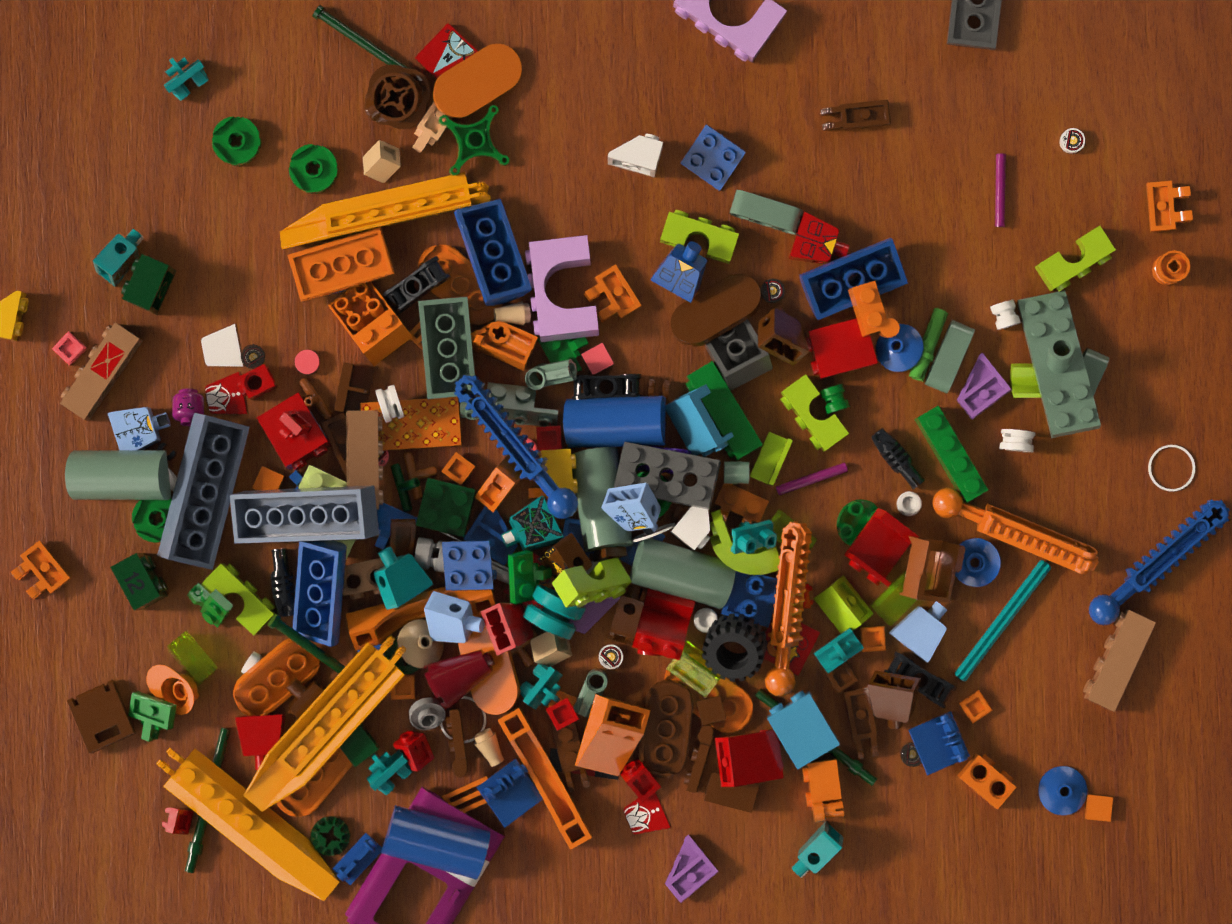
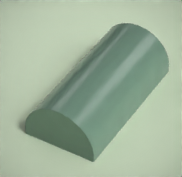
(446, 345)
(595, 474)
(118, 475)
(682, 573)

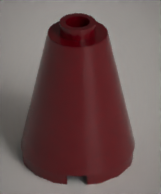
(458, 675)

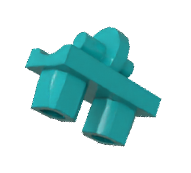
(176, 84)
(753, 536)
(838, 650)
(544, 689)
(385, 767)

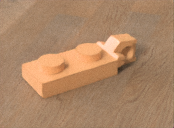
(429, 128)

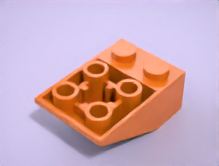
(370, 321)
(611, 735)

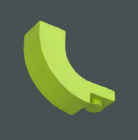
(757, 563)

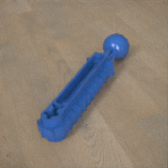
(561, 501)
(1105, 608)

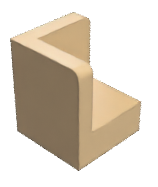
(381, 161)
(550, 649)

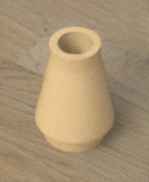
(513, 314)
(488, 745)

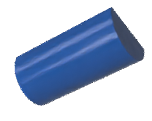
(493, 252)
(829, 284)
(614, 421)
(319, 590)
(436, 842)

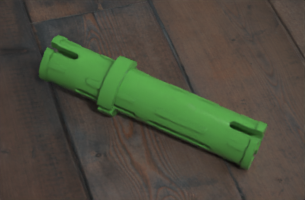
(930, 341)

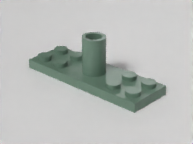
(1058, 364)

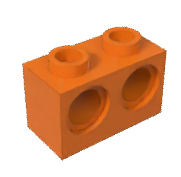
(499, 485)
(983, 785)

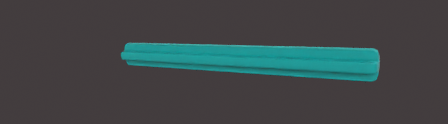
(1002, 620)

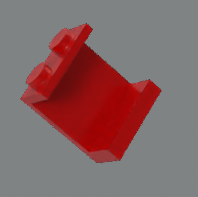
(839, 349)
(300, 448)
(879, 546)
(663, 624)
(749, 758)

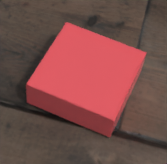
(69, 348)
(597, 359)

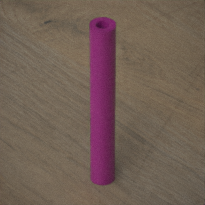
(1000, 190)
(811, 479)

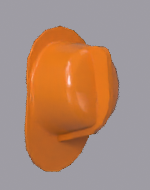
(173, 687)

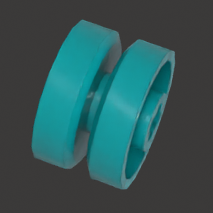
(552, 616)

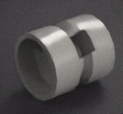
(424, 554)

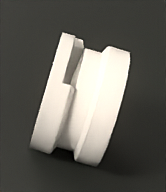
(389, 403)
(1017, 440)

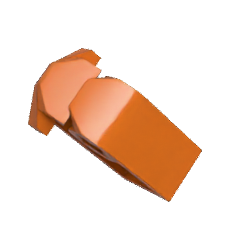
(513, 348)

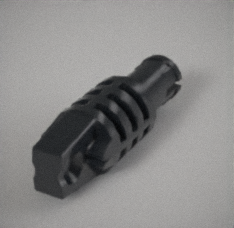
(896, 457)
(282, 584)

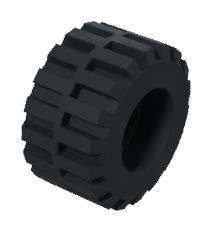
(734, 664)

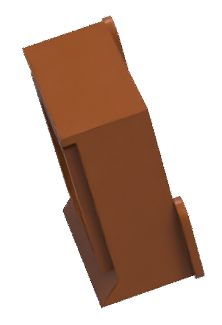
(947, 562)

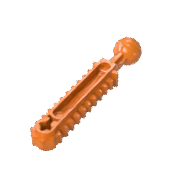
(1019, 532)
(788, 605)

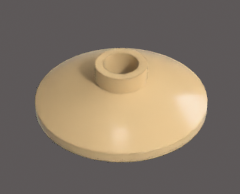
(417, 654)

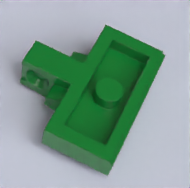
(564, 350)
(524, 576)
(214, 605)
(153, 714)

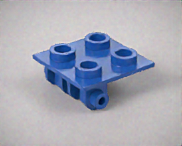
(713, 157)
(468, 565)
(939, 743)
(510, 792)

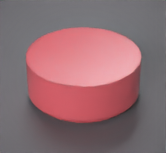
(307, 362)

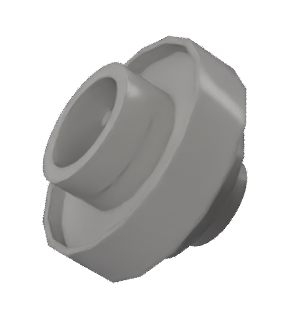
(426, 714)

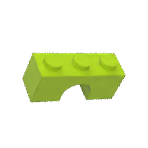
(720, 240)
(1094, 248)
(823, 432)
(604, 581)
(256, 611)

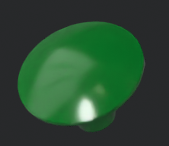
(854, 518)

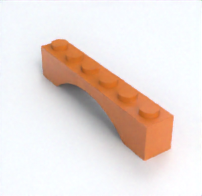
(377, 622)
(545, 778)

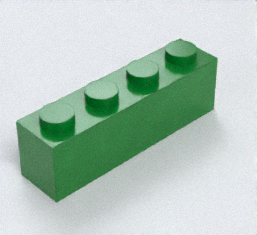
(725, 411)
(951, 454)

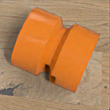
(1171, 267)

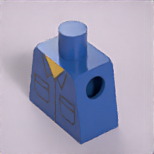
(682, 271)

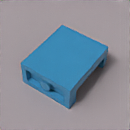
(696, 424)
(802, 729)

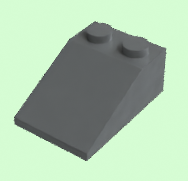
(738, 355)

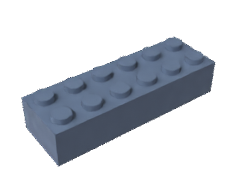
(203, 491)
(304, 514)

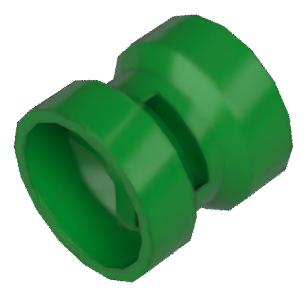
(834, 398)

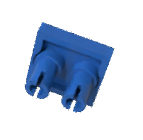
(752, 597)

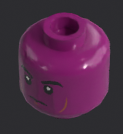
(186, 404)

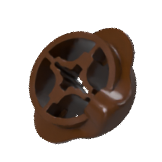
(376, 108)

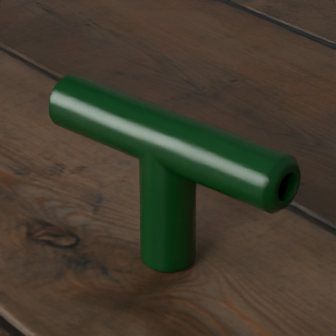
(403, 486)

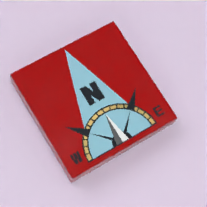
(444, 51)

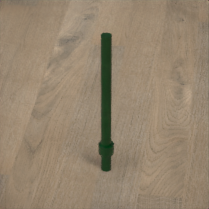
(854, 766)
(195, 847)

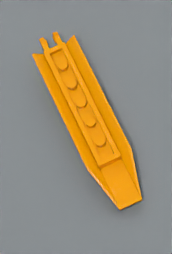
(384, 209)
(325, 724)
(258, 833)

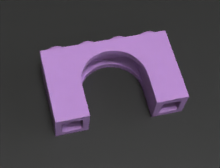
(744, 39)
(546, 259)

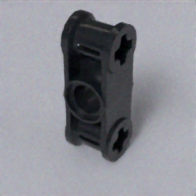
(405, 295)
(620, 382)
(933, 684)

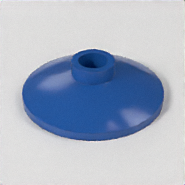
(905, 357)
(988, 563)
(1050, 788)

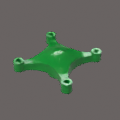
(473, 140)

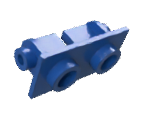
(357, 859)

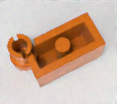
(871, 312)
(824, 789)

